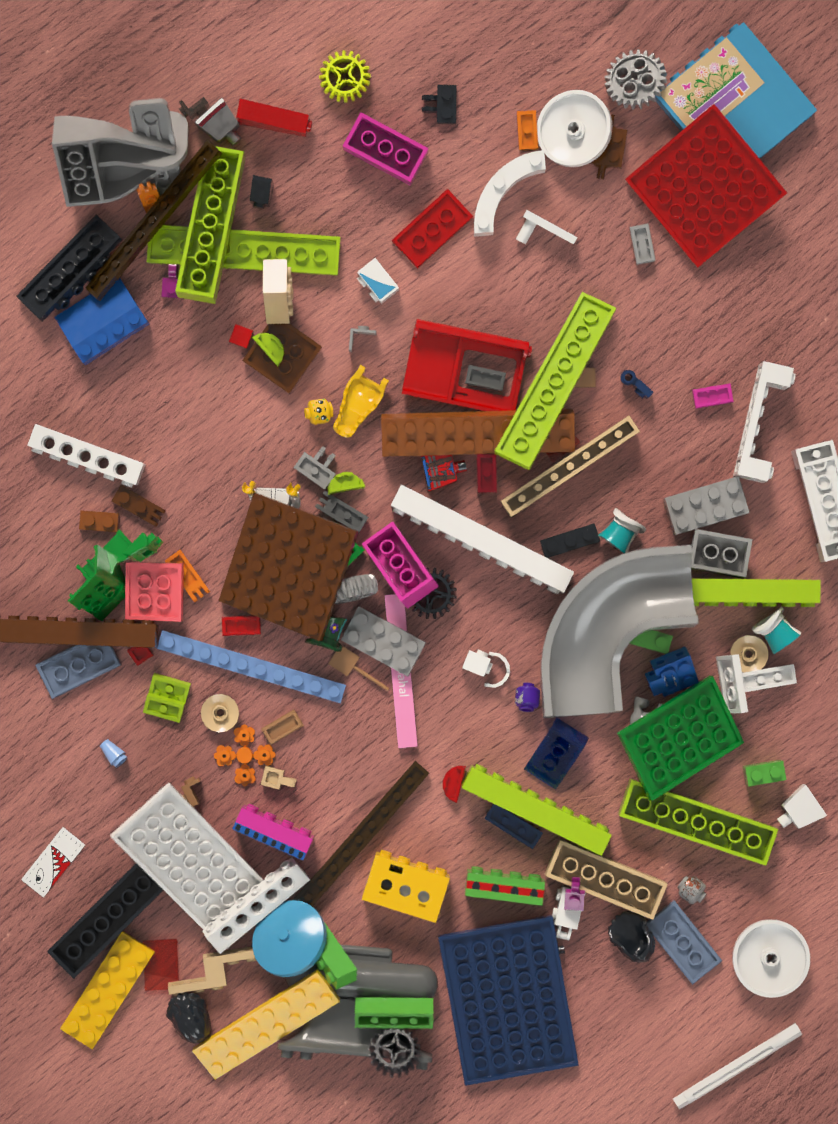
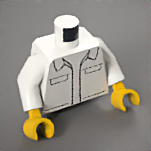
(289, 495)

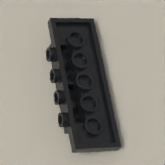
(70, 269)

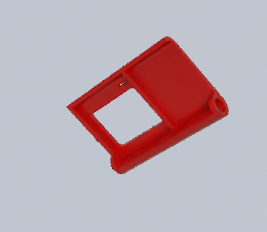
(437, 362)

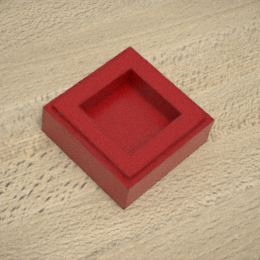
(241, 336)
(139, 654)

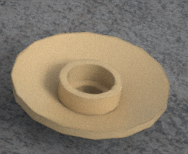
(757, 648)
(216, 722)

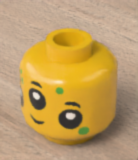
(318, 411)

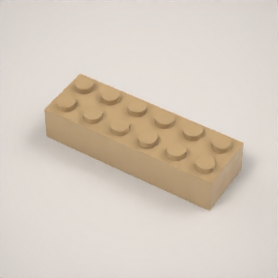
(606, 878)

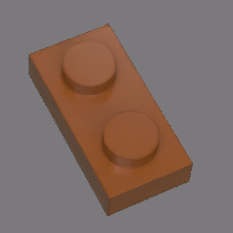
(99, 521)

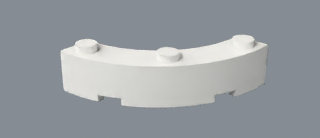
(500, 184)

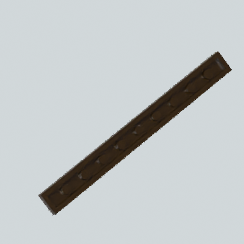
(153, 220)
(362, 834)

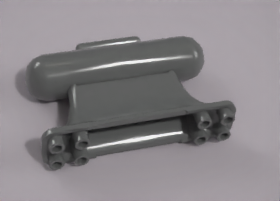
(376, 978)

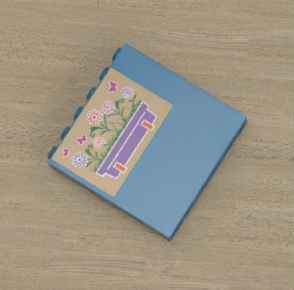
(744, 86)

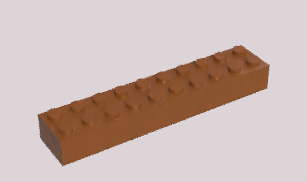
(462, 433)

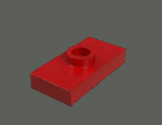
(241, 625)

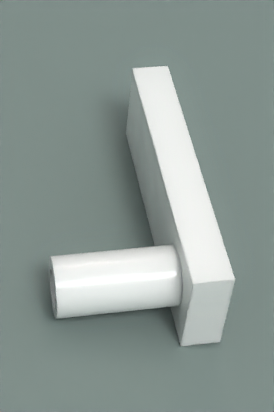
(533, 220)

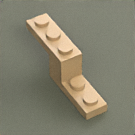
(214, 971)

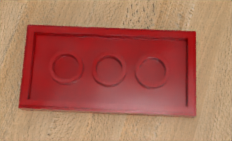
(432, 228)

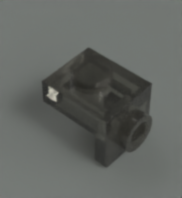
(195, 110)

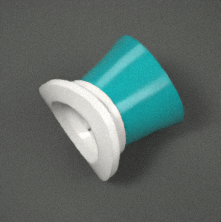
(621, 531)
(776, 631)

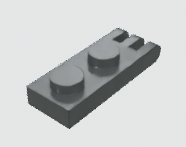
(342, 512)

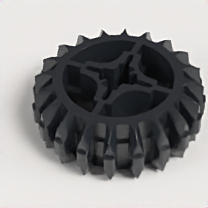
(443, 595)
(402, 1052)

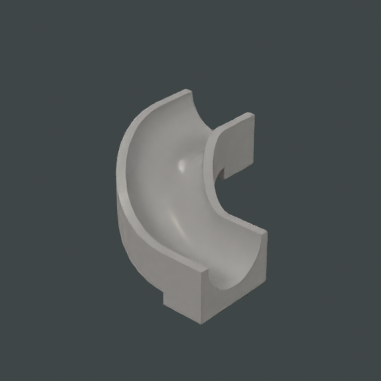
(602, 617)

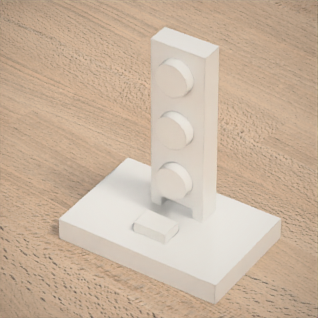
(735, 683)

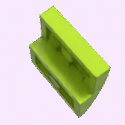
(166, 697)

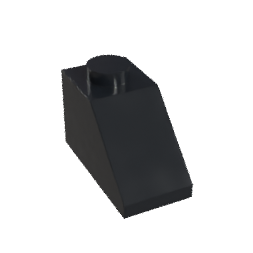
(261, 192)

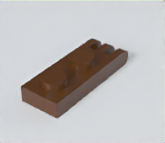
(137, 505)

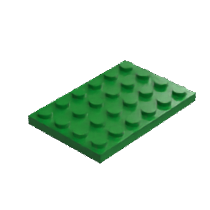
(680, 738)

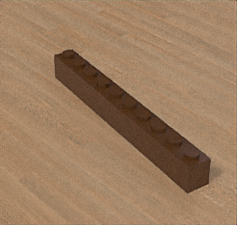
(78, 633)

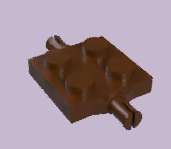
(614, 152)

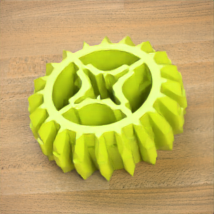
(341, 83)

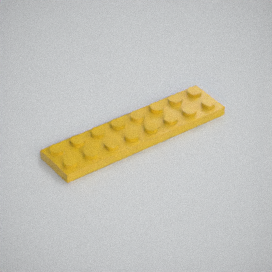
(266, 1024)

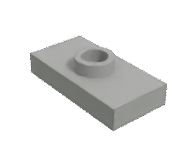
(642, 244)

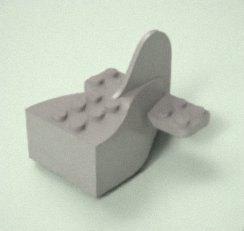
(107, 162)

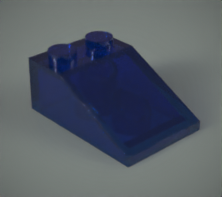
(556, 753)

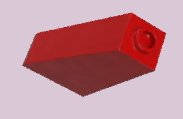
(272, 118)

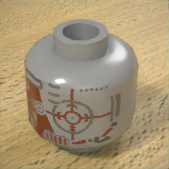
(692, 889)

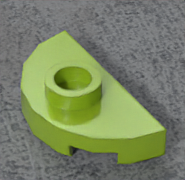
(271, 346)
(345, 482)

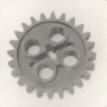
(642, 92)

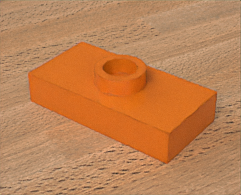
(527, 130)

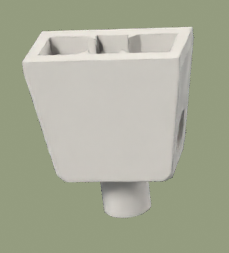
(801, 809)

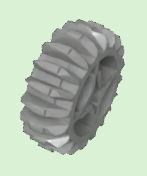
(357, 588)

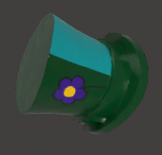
(332, 634)

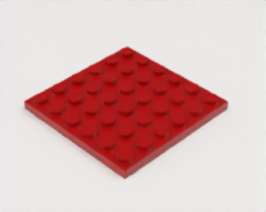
(706, 185)

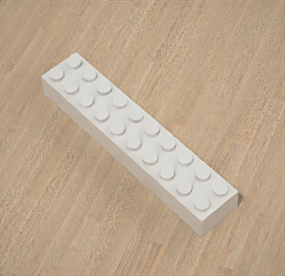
(482, 539)

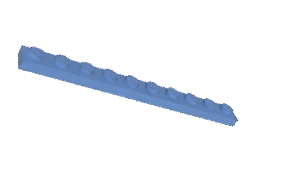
(251, 666)

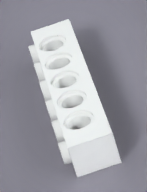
(41, 435)
(254, 914)

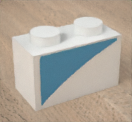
(378, 281)

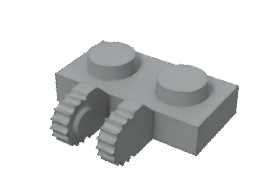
(315, 470)

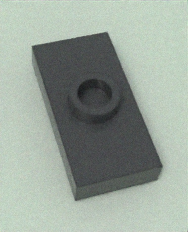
(485, 378)

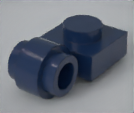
(640, 388)

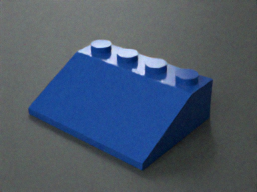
(101, 325)

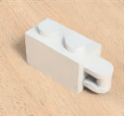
(563, 917)

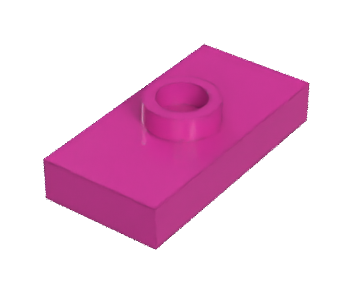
(712, 396)

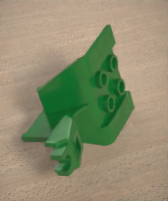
(104, 576)

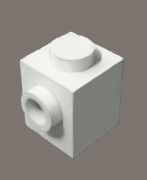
(478, 663)

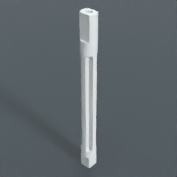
(737, 1066)

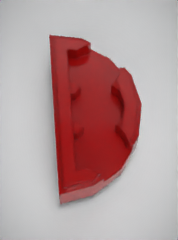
(452, 782)

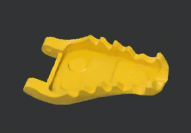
(358, 401)

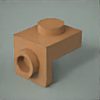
(189, 793)

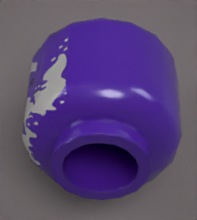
(527, 697)

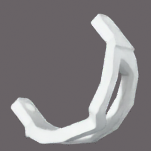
(507, 668)

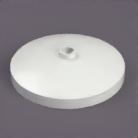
(562, 117)
(781, 973)

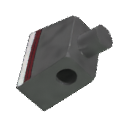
(219, 123)

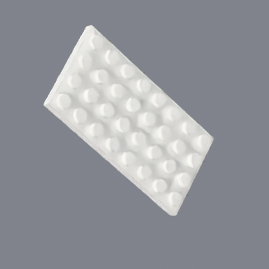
(186, 856)

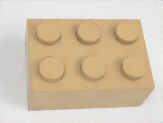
(277, 291)

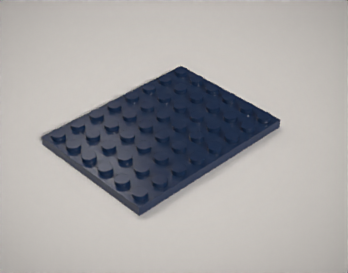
(508, 1000)

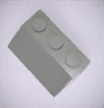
(720, 553)

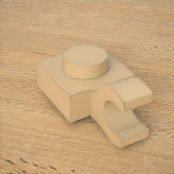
(275, 777)

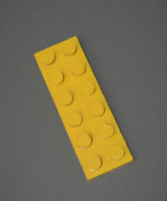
(107, 990)

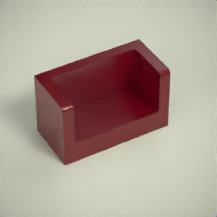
(486, 473)

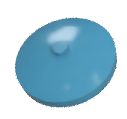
(289, 939)

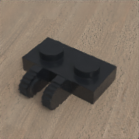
(445, 104)

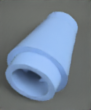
(113, 753)

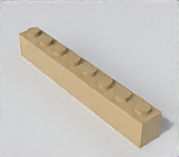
(569, 466)

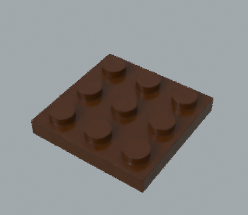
(298, 356)

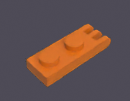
(191, 580)

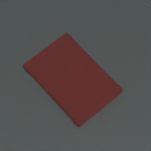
(162, 965)

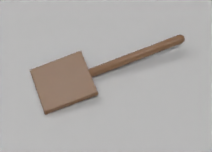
(345, 662)

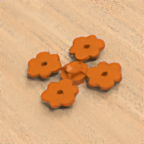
(244, 755)

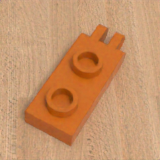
(148, 195)

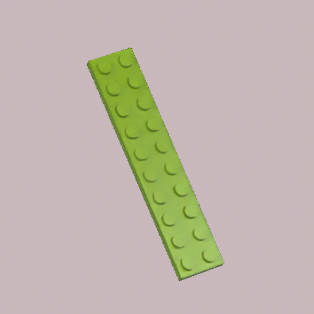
(249, 248)
(555, 381)

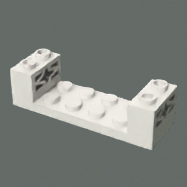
(767, 375)
(820, 479)

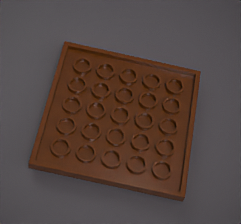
(288, 566)

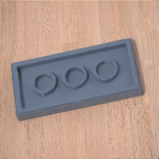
(76, 667)
(683, 942)

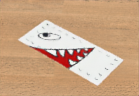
(53, 862)

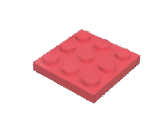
(154, 591)

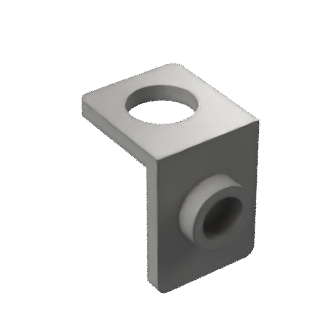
(361, 330)

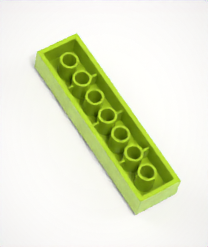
(210, 228)
(756, 591)
(537, 810)
(699, 823)

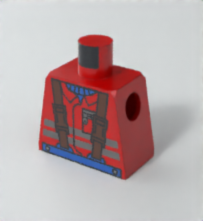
(441, 470)

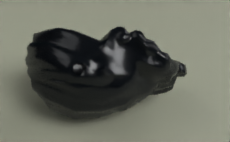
(632, 936)
(189, 1017)

